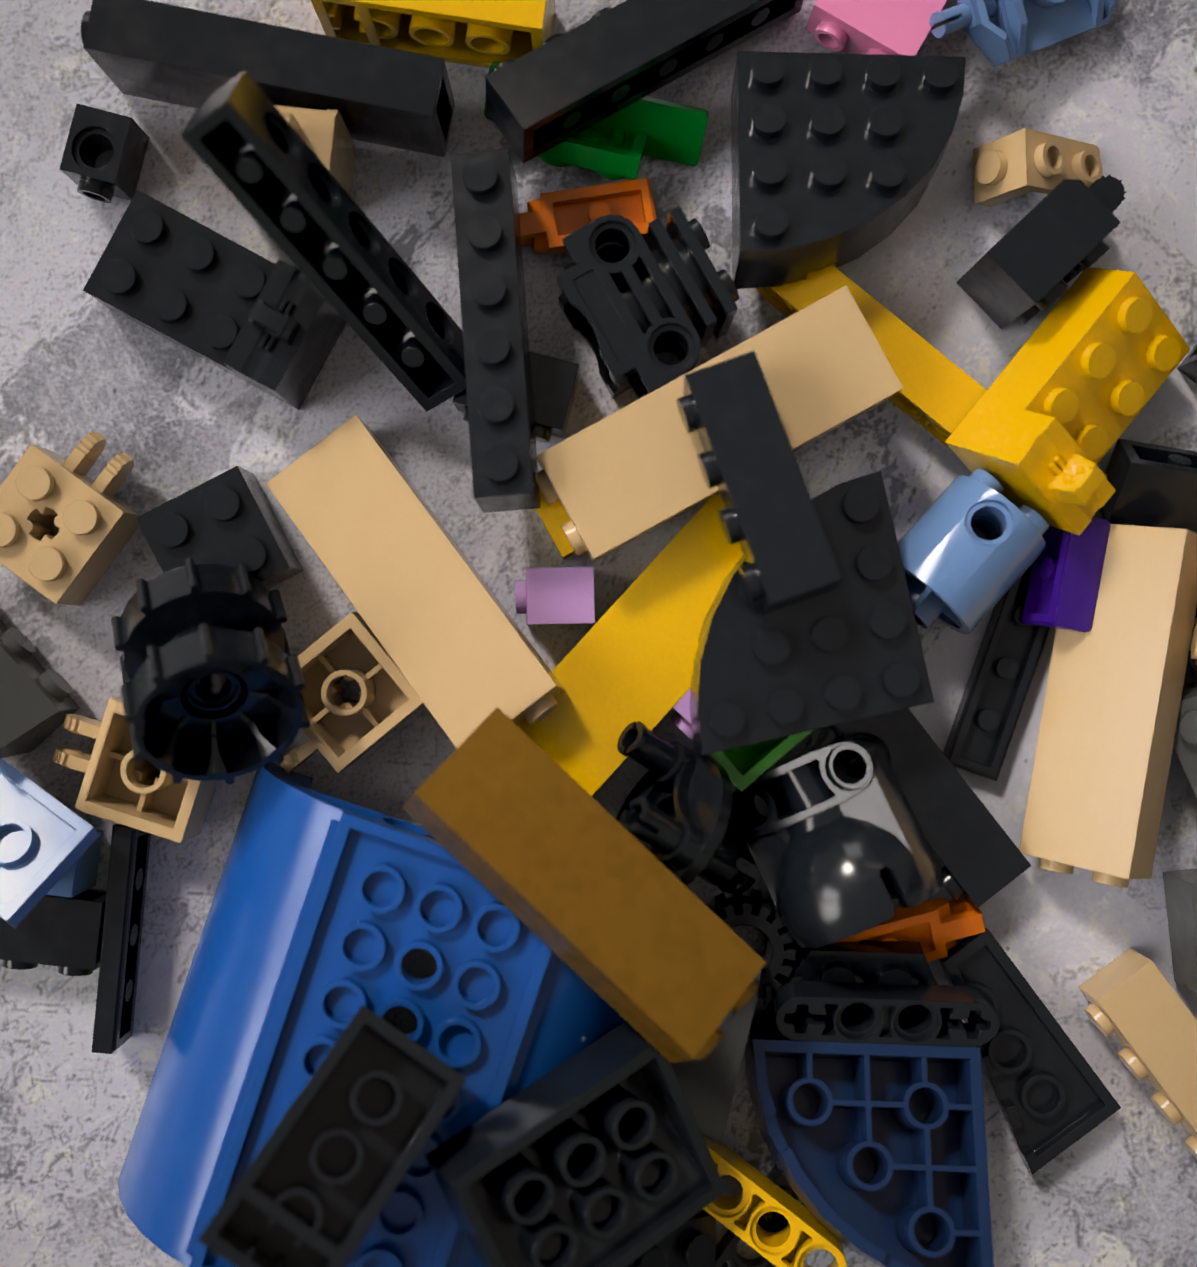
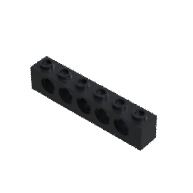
(328, 238)

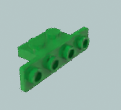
(620, 141)

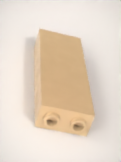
(644, 464)
(413, 584)
(1114, 712)

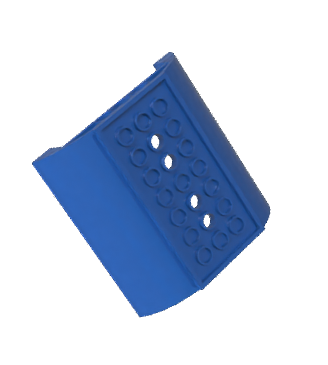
(294, 943)

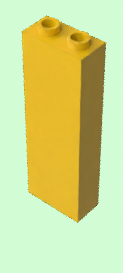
(637, 653)

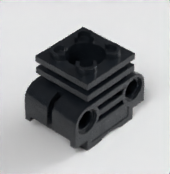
(649, 302)

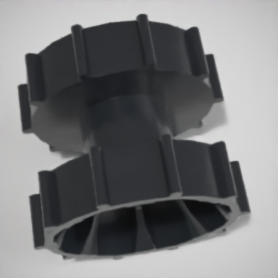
(208, 673)

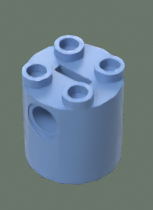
(953, 570)

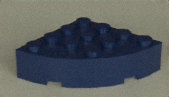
(881, 1144)

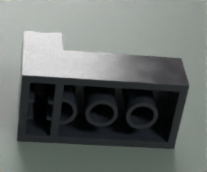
(217, 299)
(336, 1152)

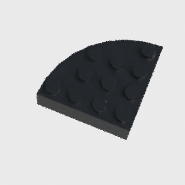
(831, 154)
(819, 658)

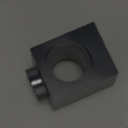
(92, 134)

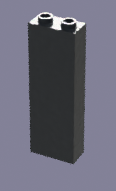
(191, 53)

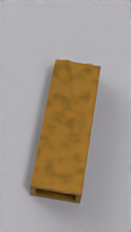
(587, 888)

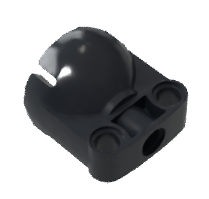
(836, 842)

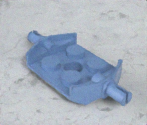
(1020, 27)

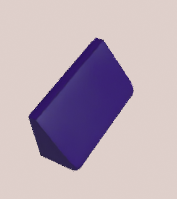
(1067, 578)

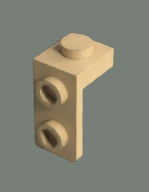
(1031, 163)

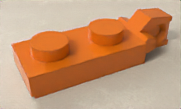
(570, 209)
(931, 923)

